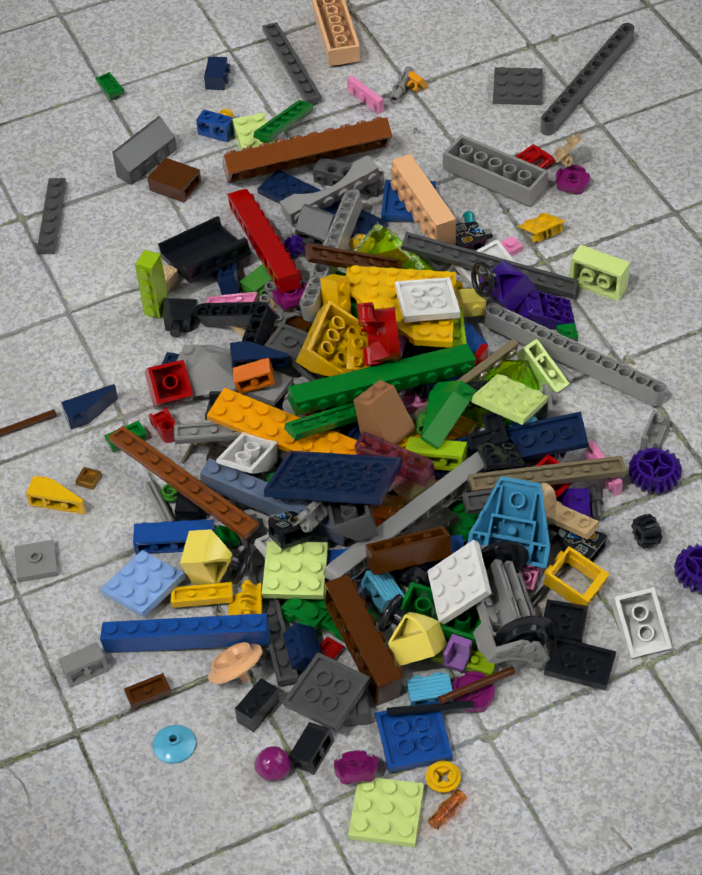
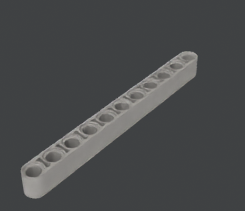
(337, 238)
(576, 355)
(435, 498)

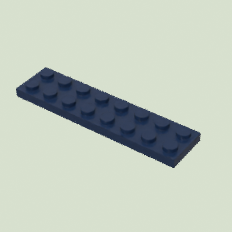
(282, 185)
(541, 438)

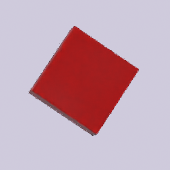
(331, 648)

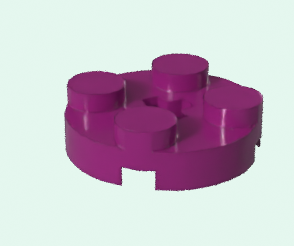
(576, 186)
(289, 299)
(484, 695)
(356, 767)

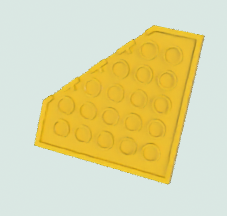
(378, 286)

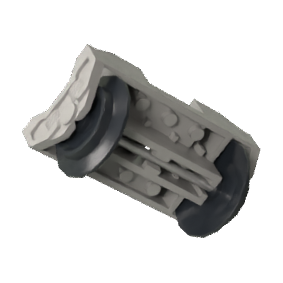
(506, 615)

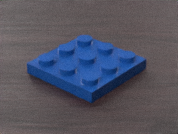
(392, 207)
(413, 739)

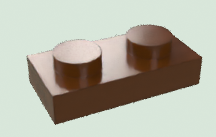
(147, 691)

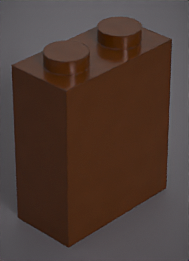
(174, 180)

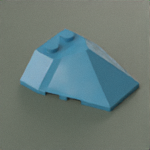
(515, 515)

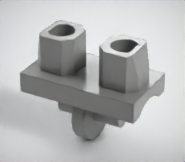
(550, 410)

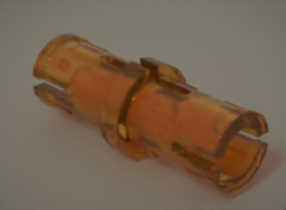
(447, 809)

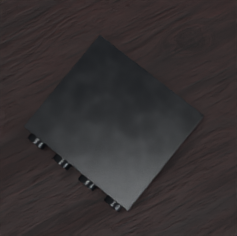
(203, 250)

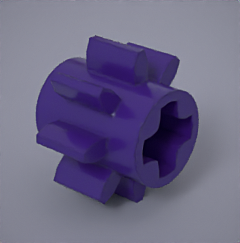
(294, 245)

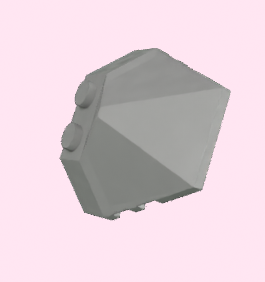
(207, 369)

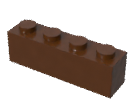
(408, 550)

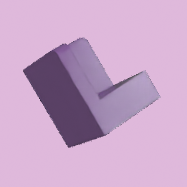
(457, 653)

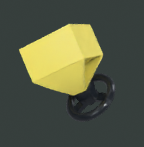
(207, 559)
(415, 635)

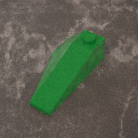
(444, 408)

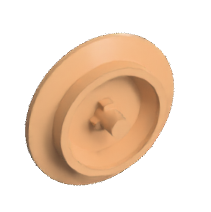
(234, 663)

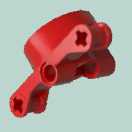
(381, 333)

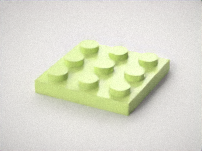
(510, 399)
(295, 571)
(386, 812)

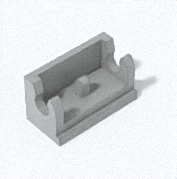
(655, 431)
(83, 664)

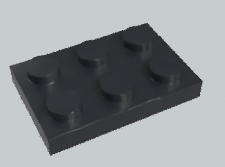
(580, 663)

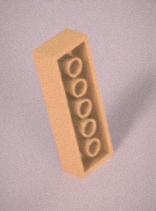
(336, 31)
(422, 200)

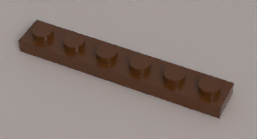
(346, 258)

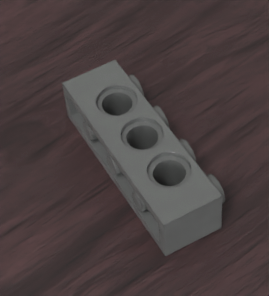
(332, 171)

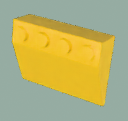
(323, 346)

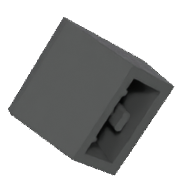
(313, 225)

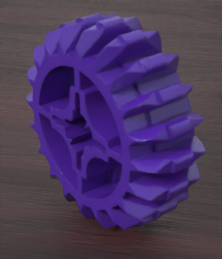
(646, 476)
(689, 568)

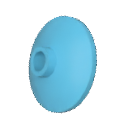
(175, 751)

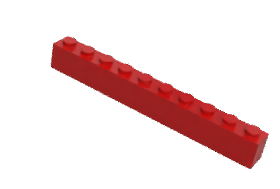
(264, 241)

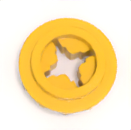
(443, 768)

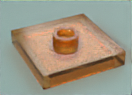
(388, 507)

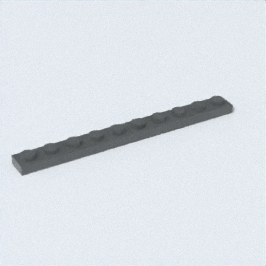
(467, 258)
(271, 606)

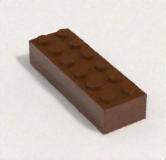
(363, 639)

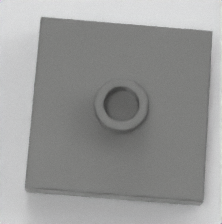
(272, 393)
(36, 560)

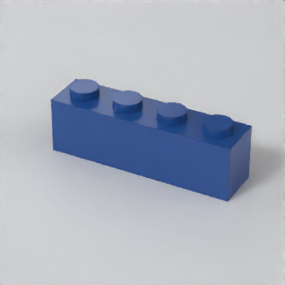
(166, 536)

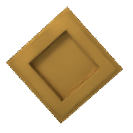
(88, 478)

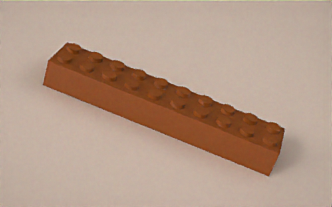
(306, 149)

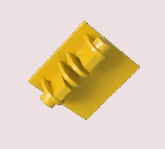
(543, 226)
(354, 351)
(247, 601)

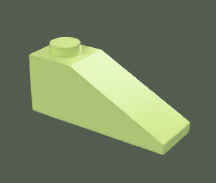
(543, 366)

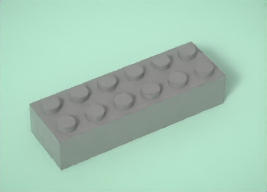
(495, 169)

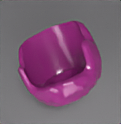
(272, 763)

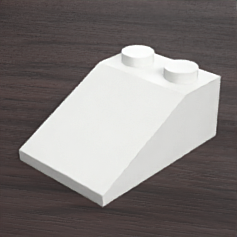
(250, 454)
(641, 622)

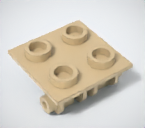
(562, 153)

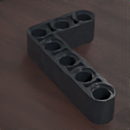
(255, 315)

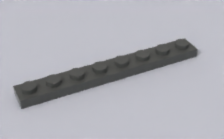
(291, 63)

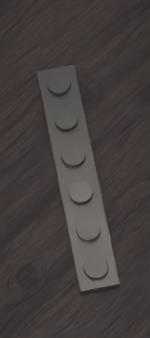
(51, 216)

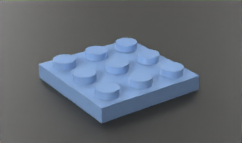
(142, 583)

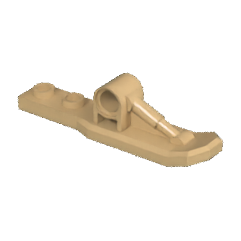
(565, 517)

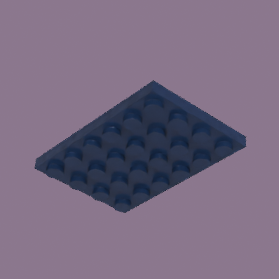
(334, 477)

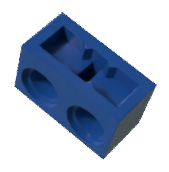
(215, 125)

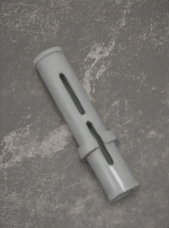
(399, 88)

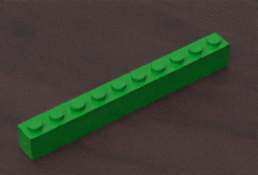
(400, 373)

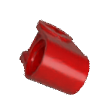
(163, 424)

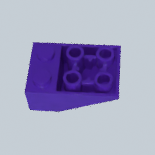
(546, 309)

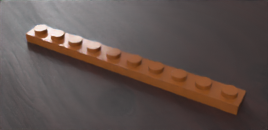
(184, 482)

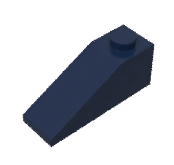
(229, 279)
(248, 352)
(86, 407)

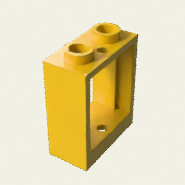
(583, 565)

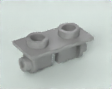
(310, 518)

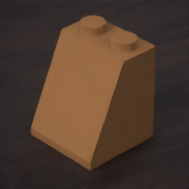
(383, 413)

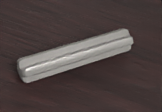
(159, 501)

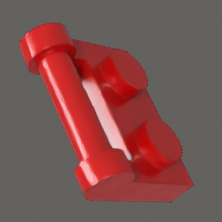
(534, 154)

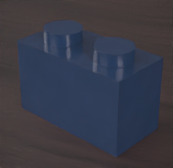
(216, 73)
(301, 645)

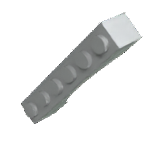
(359, 176)

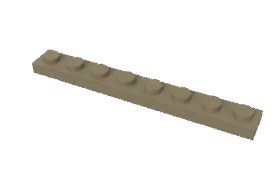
(481, 371)
(554, 473)

